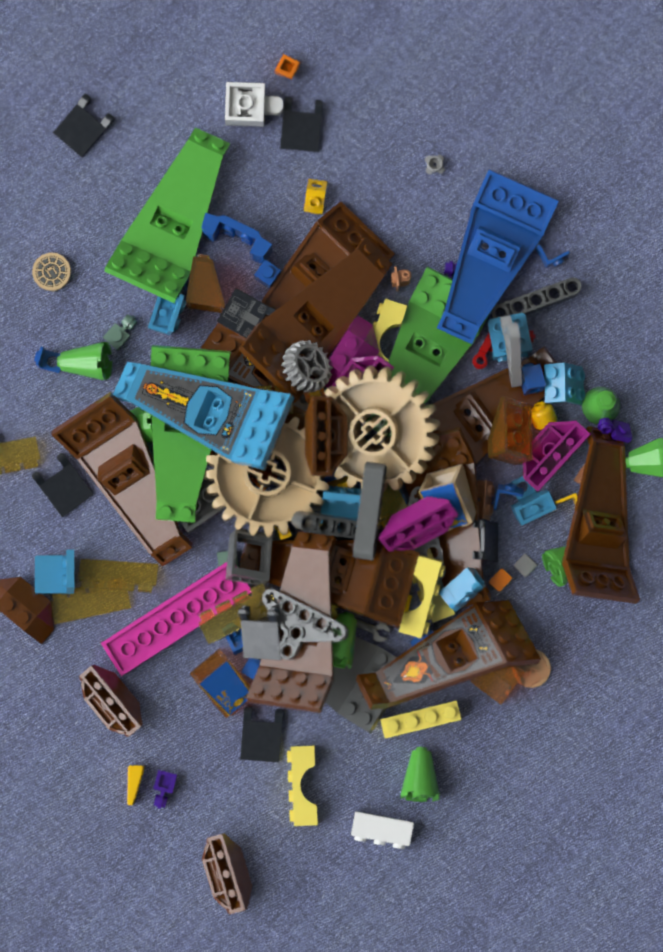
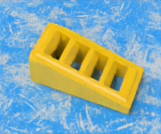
(135, 775)

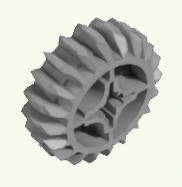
(300, 368)

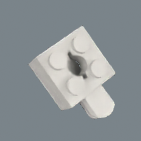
(248, 104)

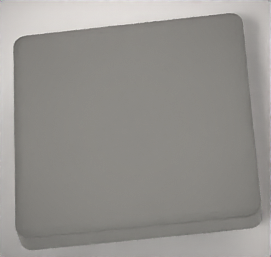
(525, 565)

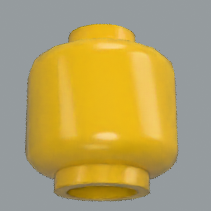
(542, 414)

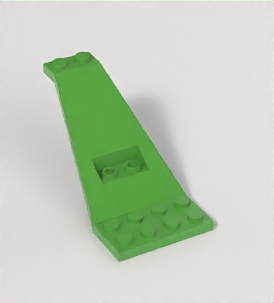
(152, 249)
(421, 323)
(177, 457)

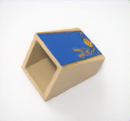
(451, 485)

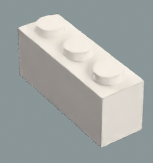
(382, 829)

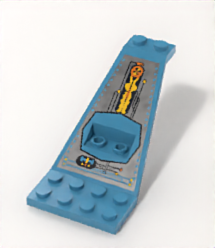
(221, 415)

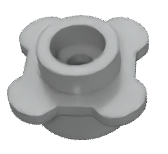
(434, 159)

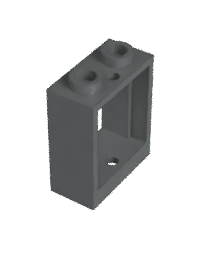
(245, 575)

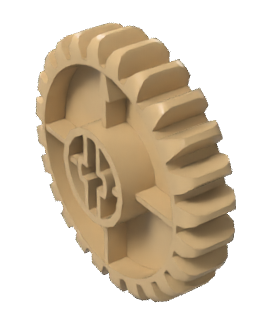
(406, 415)
(262, 507)

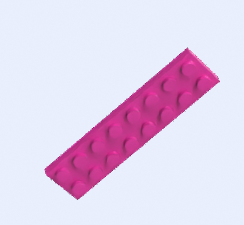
(170, 620)

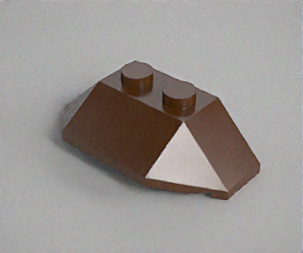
(325, 435)
(25, 608)
(111, 700)
(227, 873)

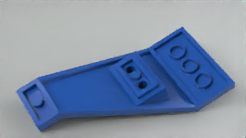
(509, 220)

